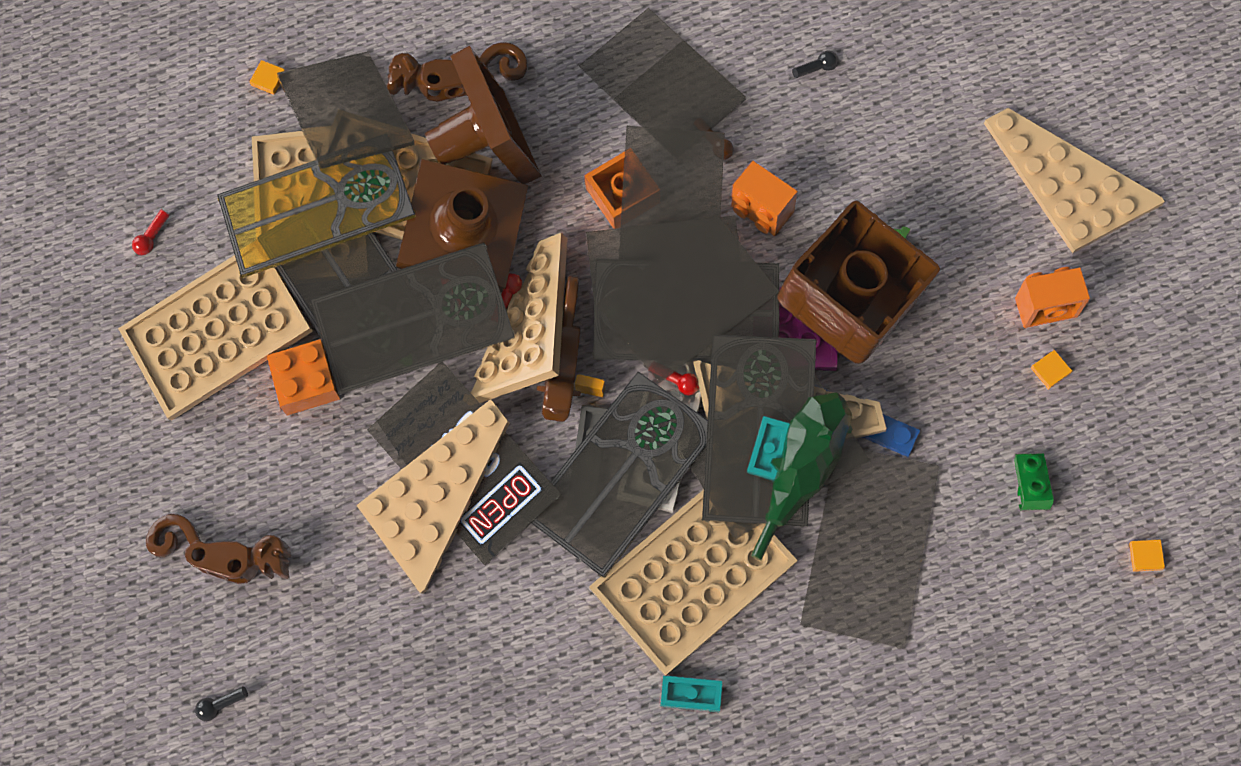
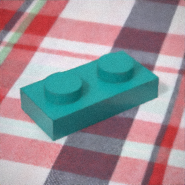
(767, 446)
(691, 693)

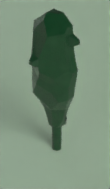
(807, 460)

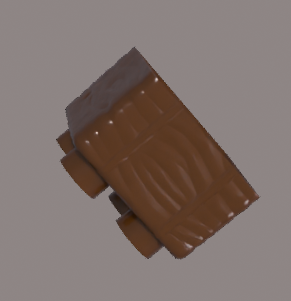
(857, 282)

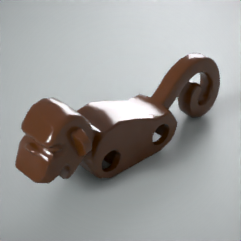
(442, 75)
(560, 389)
(224, 557)

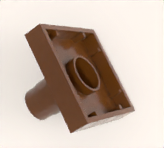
(484, 123)
(441, 231)

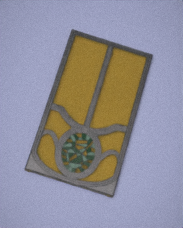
(312, 210)

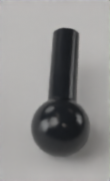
(826, 60)
(208, 708)

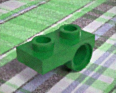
(1033, 482)

